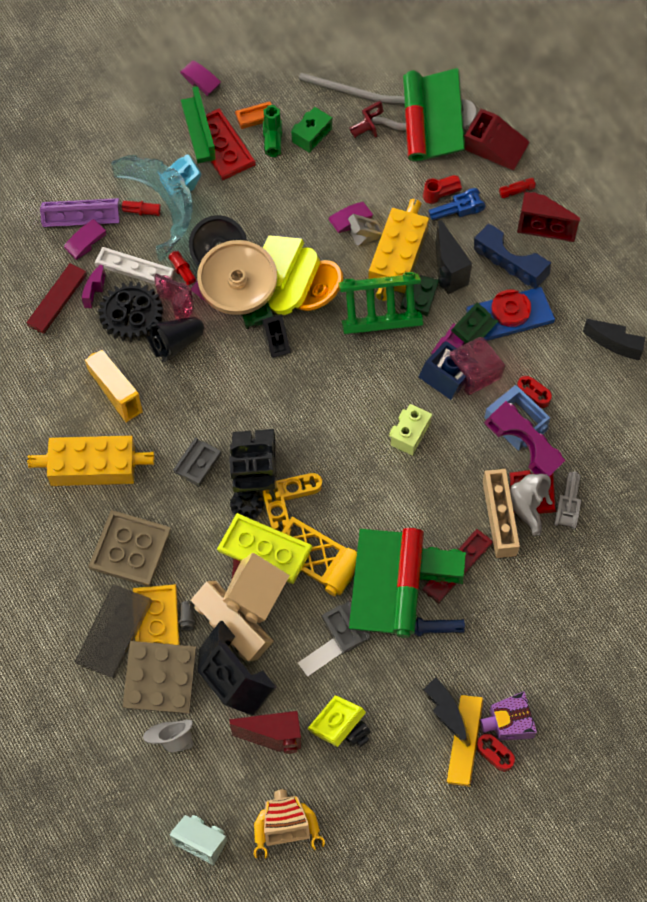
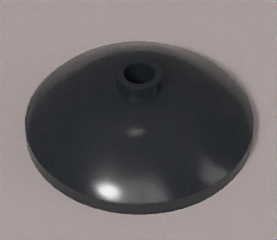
(210, 232)

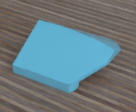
(188, 170)

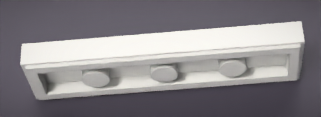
(131, 265)

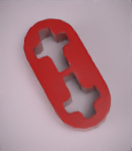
(535, 390)
(498, 748)

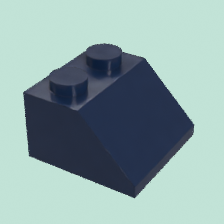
(442, 372)

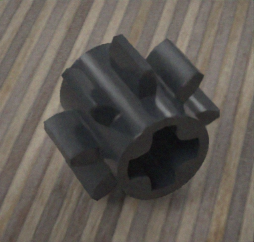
(358, 734)

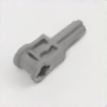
(569, 505)

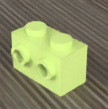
(410, 429)

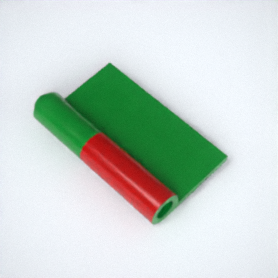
(433, 114)
(387, 581)

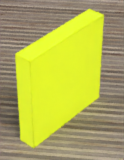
(336, 720)

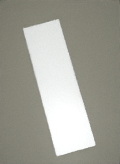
(320, 657)

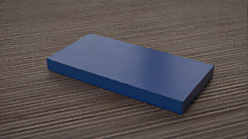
(539, 316)

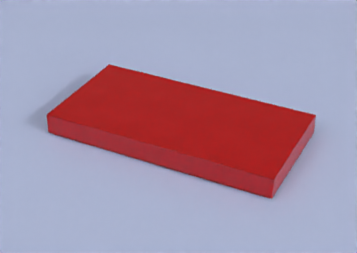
(230, 151)

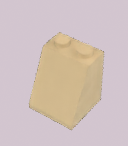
(255, 588)

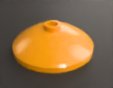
(323, 287)

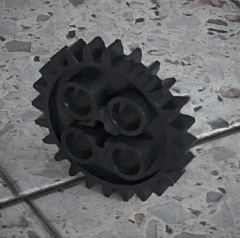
(114, 307)

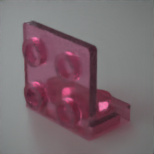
(177, 293)
(478, 364)

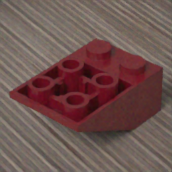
(495, 140)

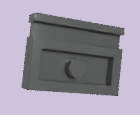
(197, 462)
(337, 622)

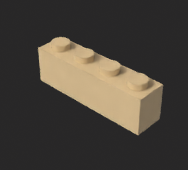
(500, 513)
(249, 637)

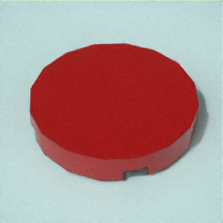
(511, 308)

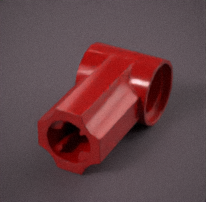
(436, 188)

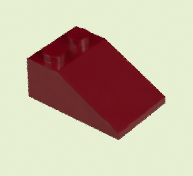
(546, 218)
(272, 731)

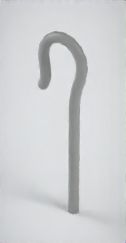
(360, 93)

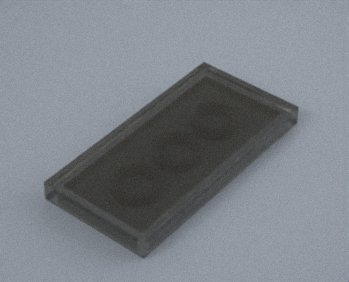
(112, 631)

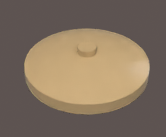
(237, 277)

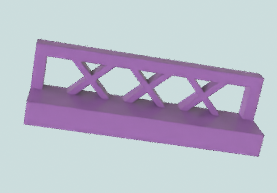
(79, 212)

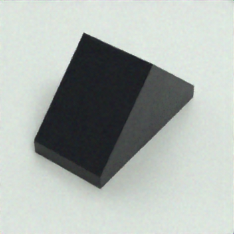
(276, 336)

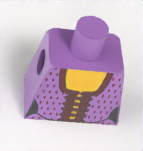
(510, 719)

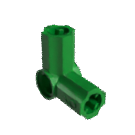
(272, 131)

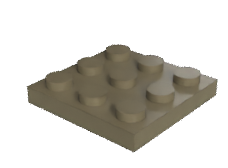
(130, 548)
(159, 677)

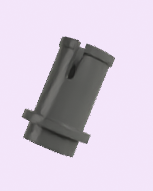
(187, 616)

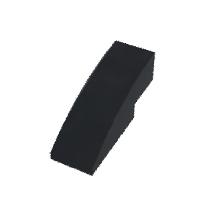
(614, 338)
(447, 710)

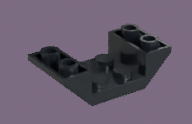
(229, 676)

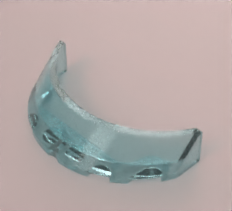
(170, 187)

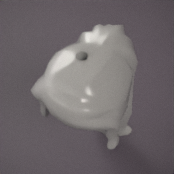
(527, 497)

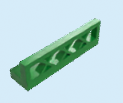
(198, 127)

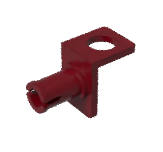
(367, 124)

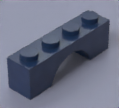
(530, 269)

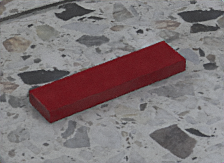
(56, 298)
(474, 547)

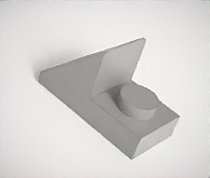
(364, 229)

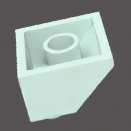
(199, 839)

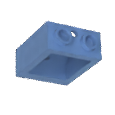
(516, 395)

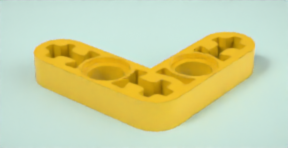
(283, 494)

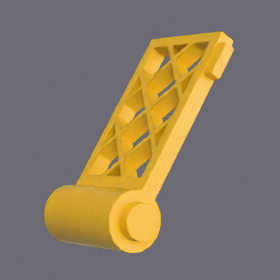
(342, 566)

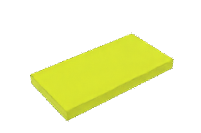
(276, 547)

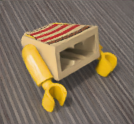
(285, 822)

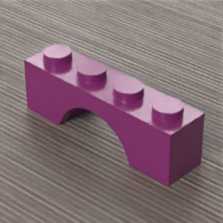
(507, 421)

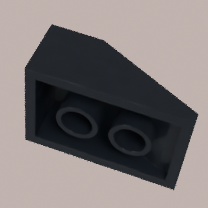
(452, 262)

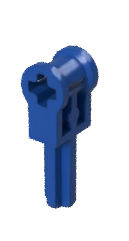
(462, 204)

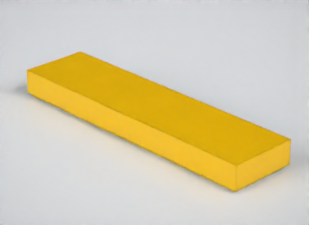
(462, 756)

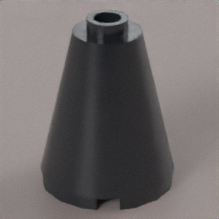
(173, 336)

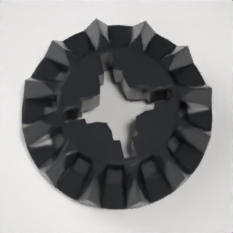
(250, 512)

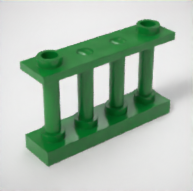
(392, 319)

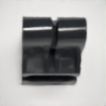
(253, 461)

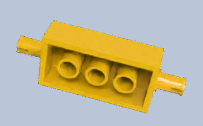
(399, 245)
(91, 460)

